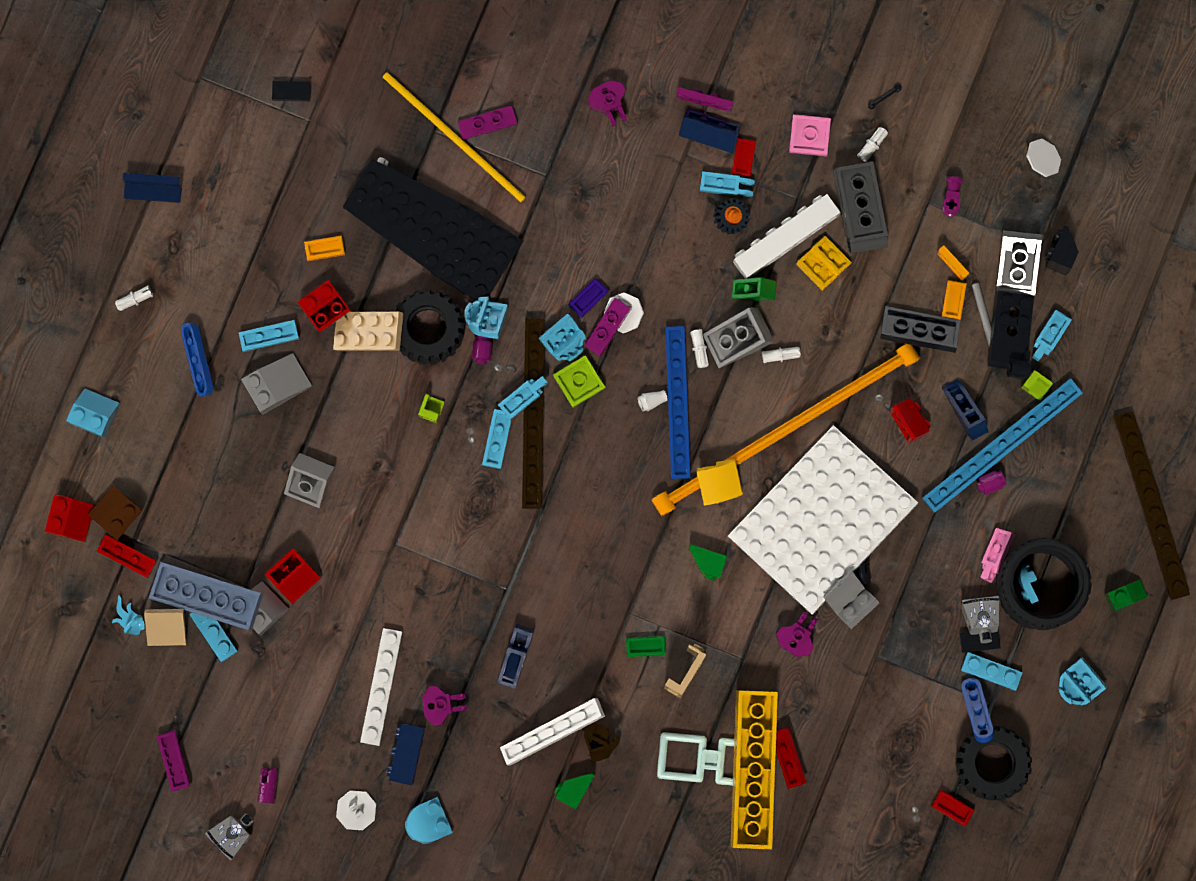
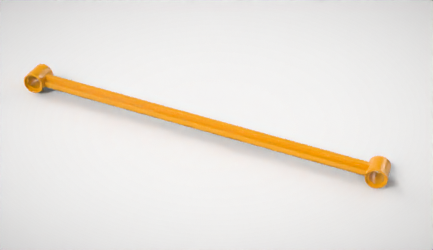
(905, 355)

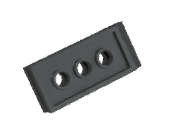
(861, 237)

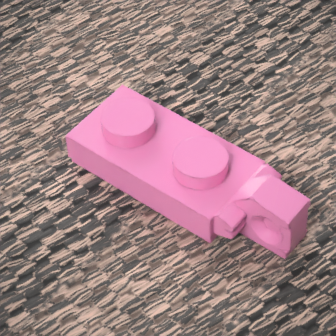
(996, 553)

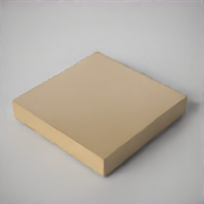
(165, 627)

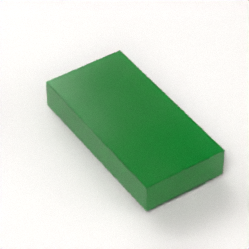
(645, 646)

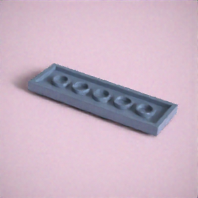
(206, 596)

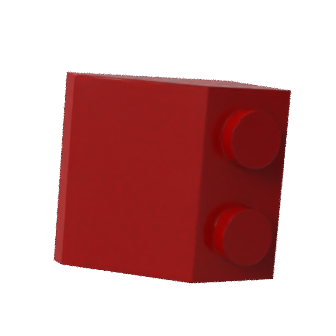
(910, 420)
(69, 518)

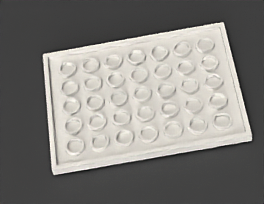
(822, 519)

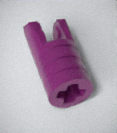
(267, 785)

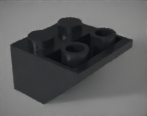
(1063, 254)

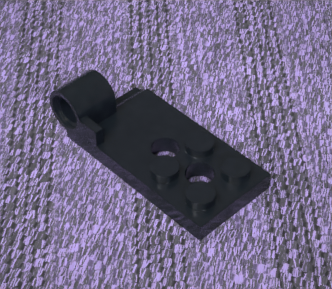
(1006, 350)

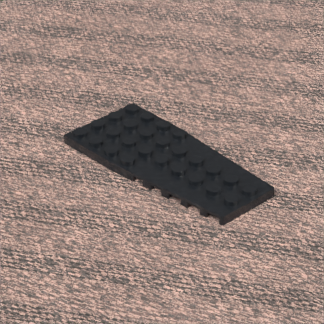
(433, 230)

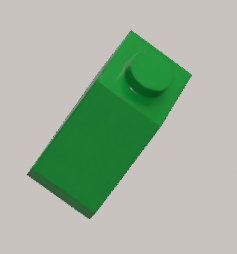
(754, 289)
(708, 562)
(1126, 595)
(573, 790)

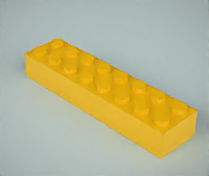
(754, 769)

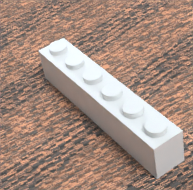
(786, 237)

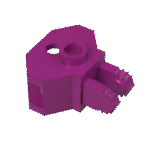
(608, 102)
(798, 635)
(442, 705)

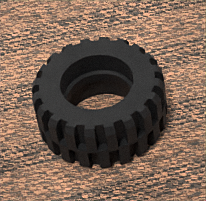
(454, 327)
(1009, 785)

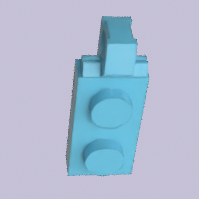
(1051, 334)
(522, 397)

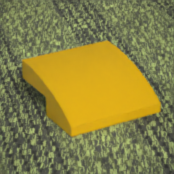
(823, 263)
(719, 482)

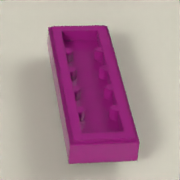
(713, 100)
(487, 123)
(608, 327)
(173, 761)

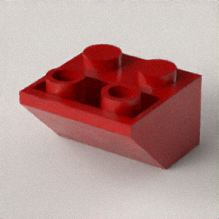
(323, 306)
(292, 576)

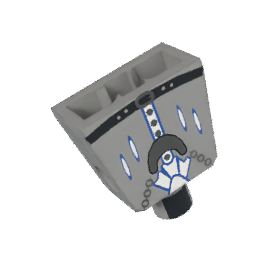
(981, 616)
(231, 835)

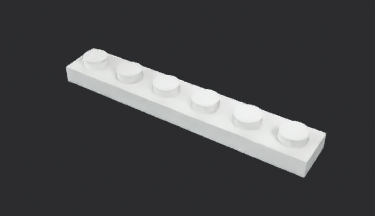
(381, 687)
(552, 731)

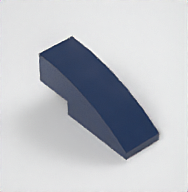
(515, 656)

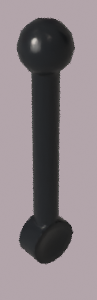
(897, 88)

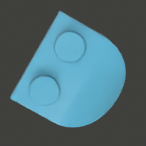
(485, 317)
(564, 339)
(1024, 582)
(1080, 683)
(427, 822)

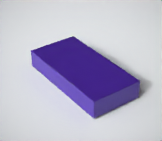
(588, 298)

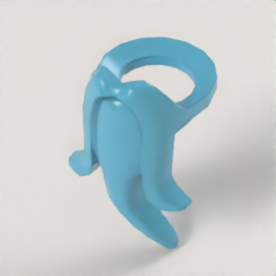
(130, 621)

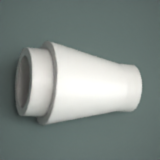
(648, 401)

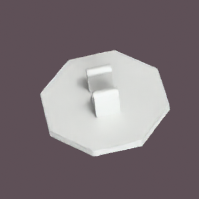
(1043, 157)
(635, 315)
(356, 810)

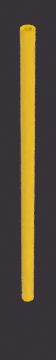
(454, 137)

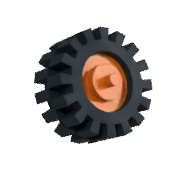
(731, 216)

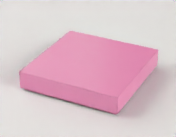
(810, 135)

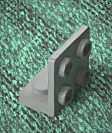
(850, 600)

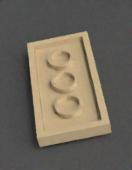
(368, 331)

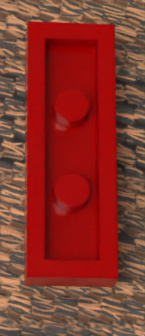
(126, 556)
(789, 759)

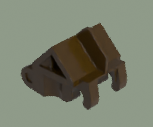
(597, 741)

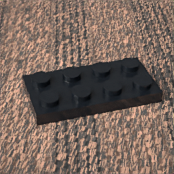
(920, 329)

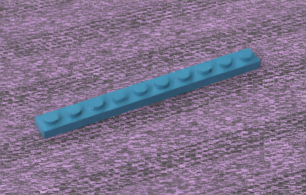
(1002, 445)

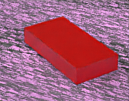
(743, 158)
(953, 808)

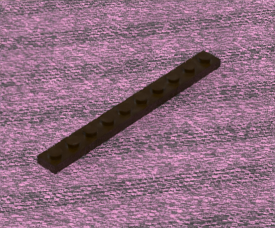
(533, 417)
(1151, 505)

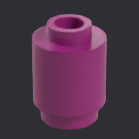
(482, 350)
(991, 482)

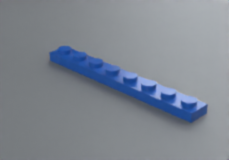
(677, 402)

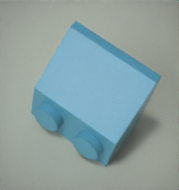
(93, 413)

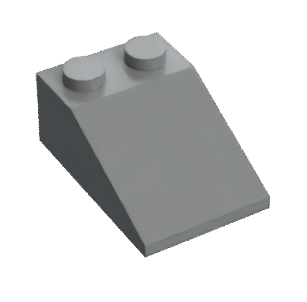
(1019, 262)
(738, 337)
(276, 383)

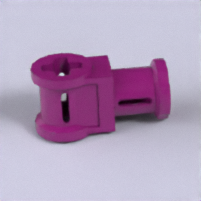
(952, 196)

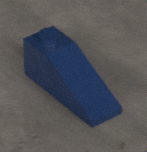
(965, 410)

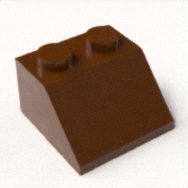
(115, 512)

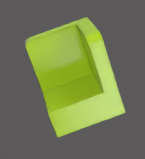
(1037, 385)
(431, 408)

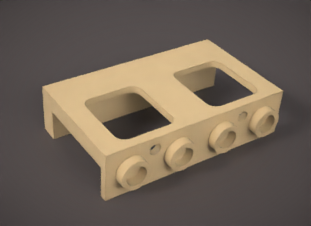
(675, 688)

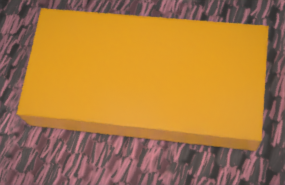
(324, 248)
(952, 263)
(954, 300)

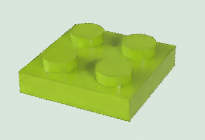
(579, 381)

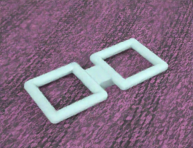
(706, 758)

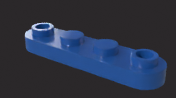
(197, 359)
(977, 710)

